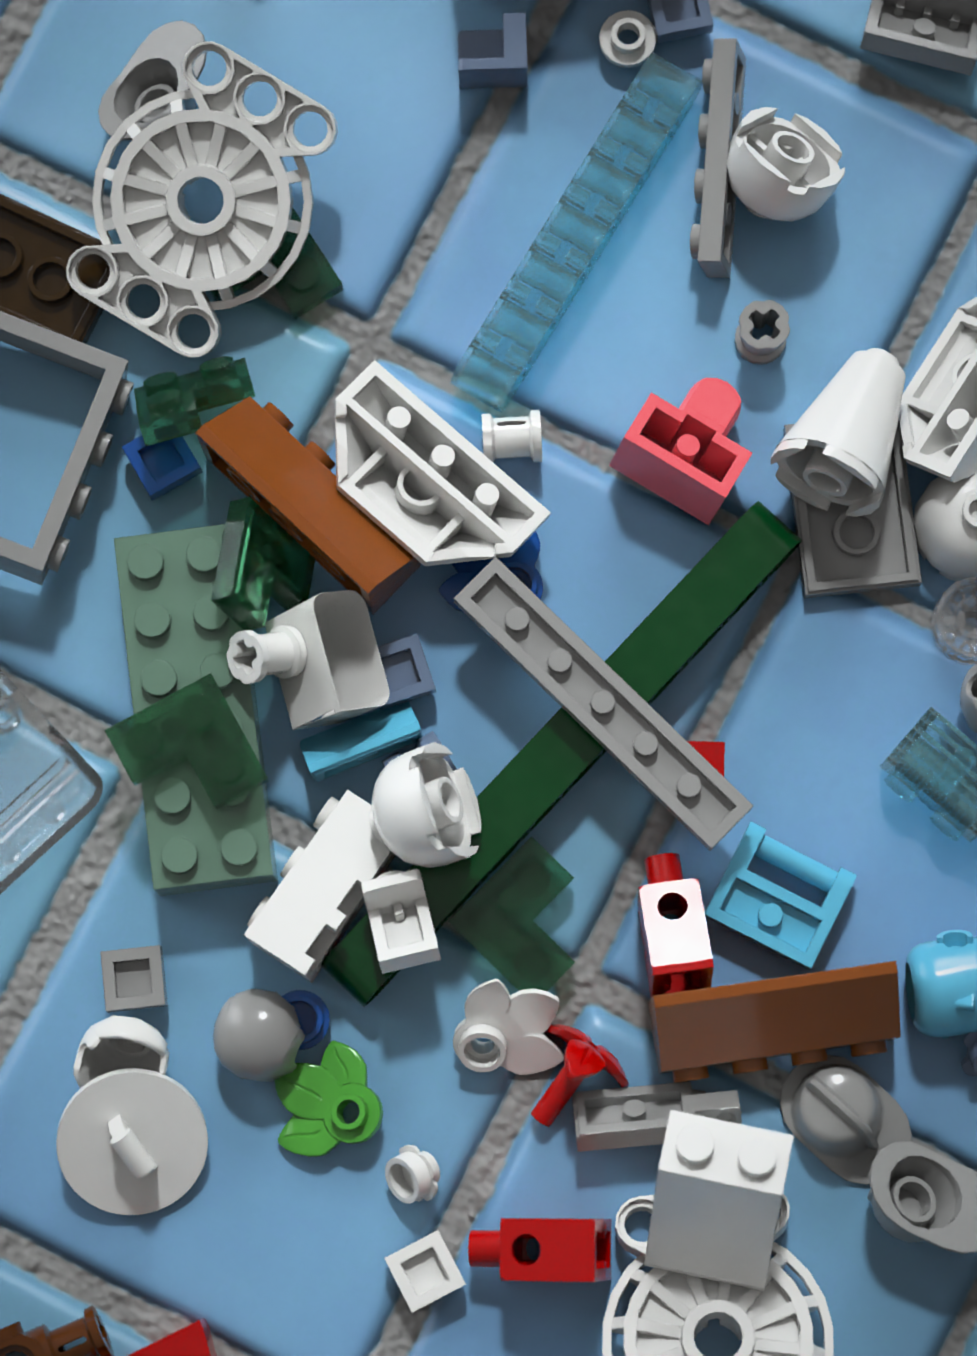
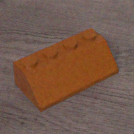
(302, 496)
(774, 1019)

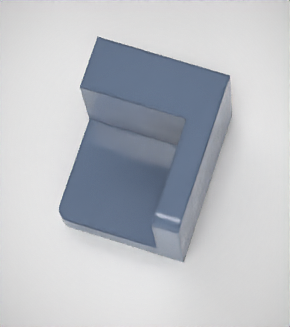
(494, 56)

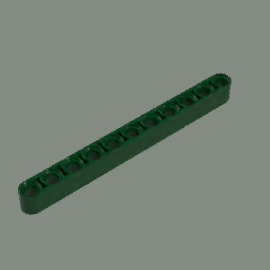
(565, 750)

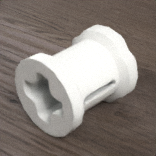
(512, 436)
(276, 653)

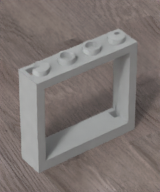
(89, 448)

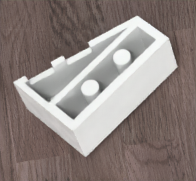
(320, 888)

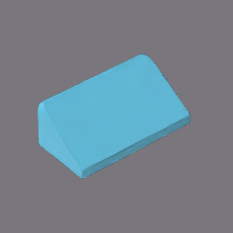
(360, 740)

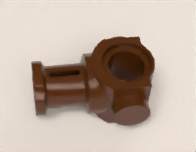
(43, 1342)

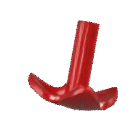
(581, 1061)

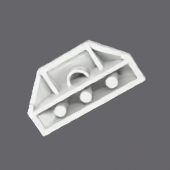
(941, 403)
(425, 477)

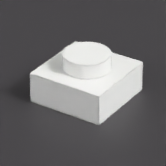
(425, 1271)

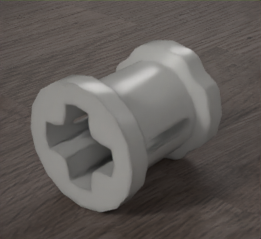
(757, 315)

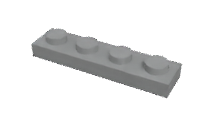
(724, 81)

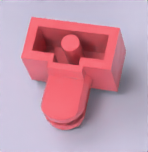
(686, 449)

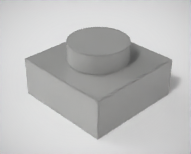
(133, 978)

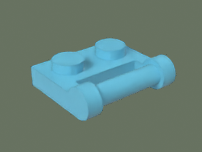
(772, 913)

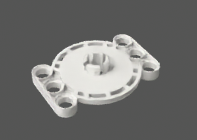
(149, 208)
(675, 1306)

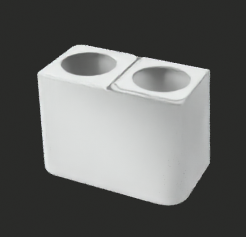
(342, 662)

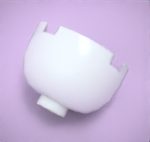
(782, 165)
(948, 527)
(425, 808)

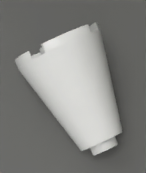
(846, 436)

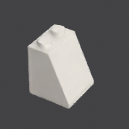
(717, 1199)

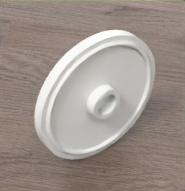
(132, 1141)

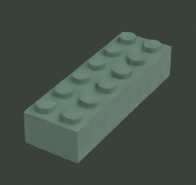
(170, 642)

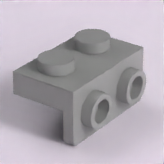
(924, 32)

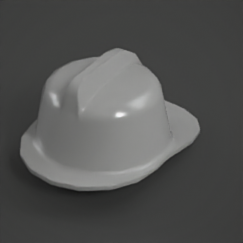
(151, 74)
(842, 1115)
(924, 1197)

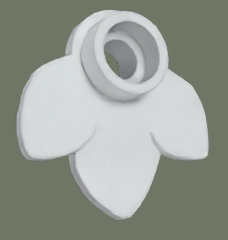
(513, 1027)

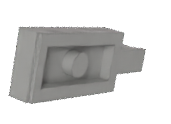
(641, 1113)

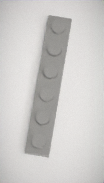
(603, 703)

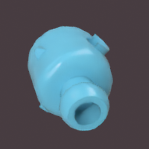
(943, 984)

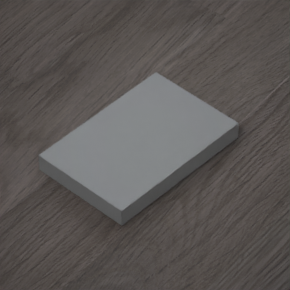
(860, 552)

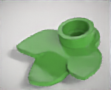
(318, 1101)

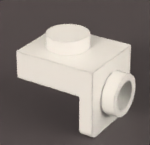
(400, 920)

